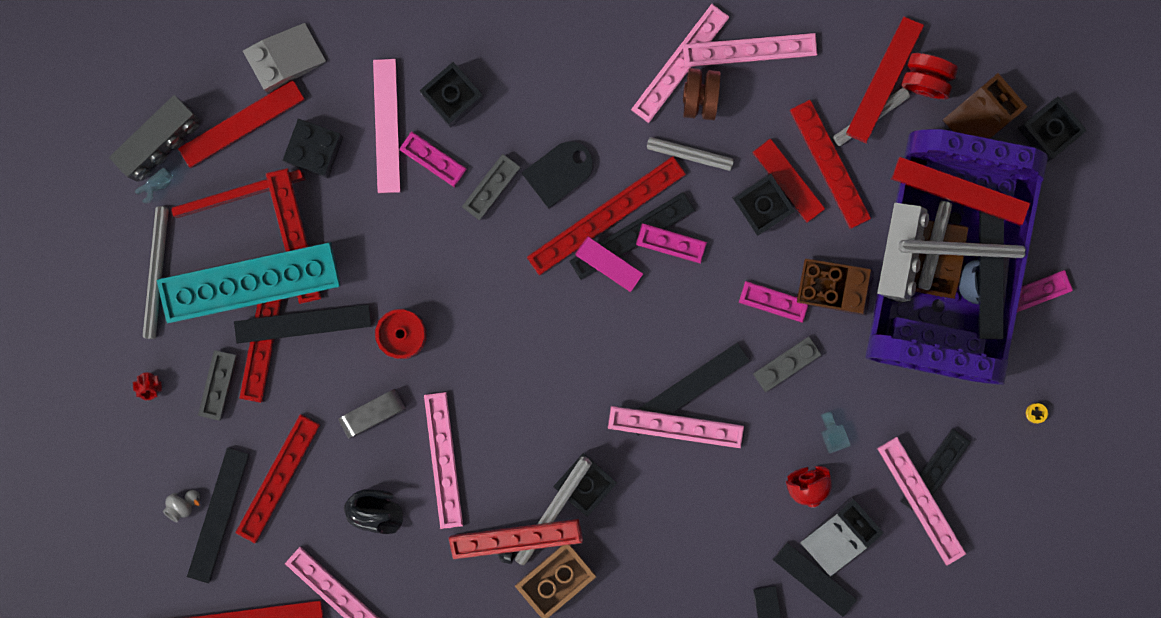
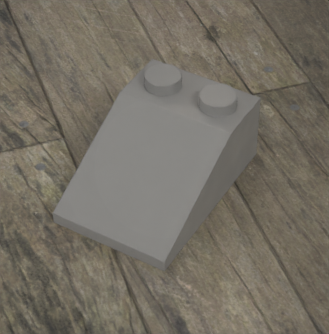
(284, 57)

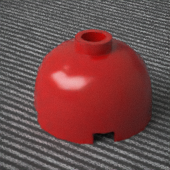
(809, 486)

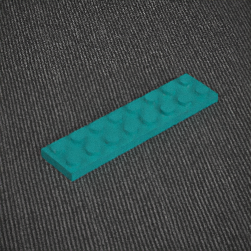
(248, 282)

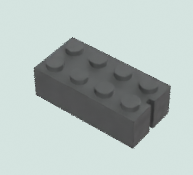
(155, 139)

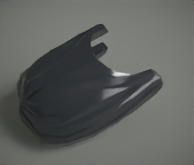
(373, 511)

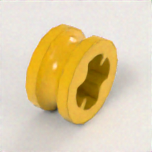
(1041, 407)

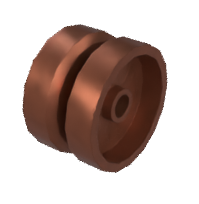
(701, 94)

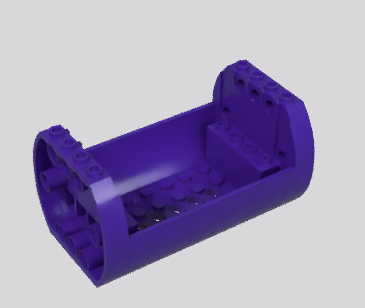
(948, 340)

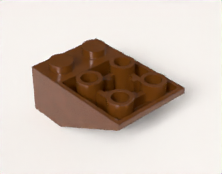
(986, 110)
(948, 266)
(835, 286)

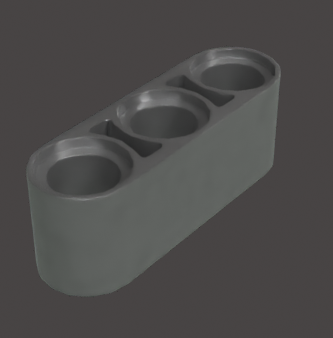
(371, 413)

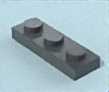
(491, 187)
(786, 364)
(217, 385)

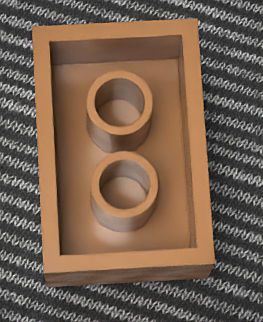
(555, 580)

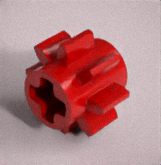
(147, 386)

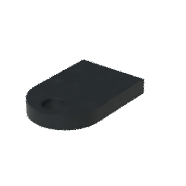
(557, 173)

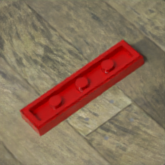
(788, 180)

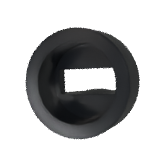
(506, 557)

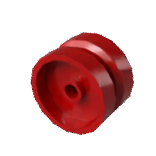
(929, 76)
(405, 321)

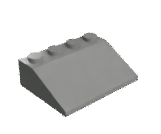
(900, 268)

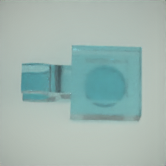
(157, 181)
(835, 436)

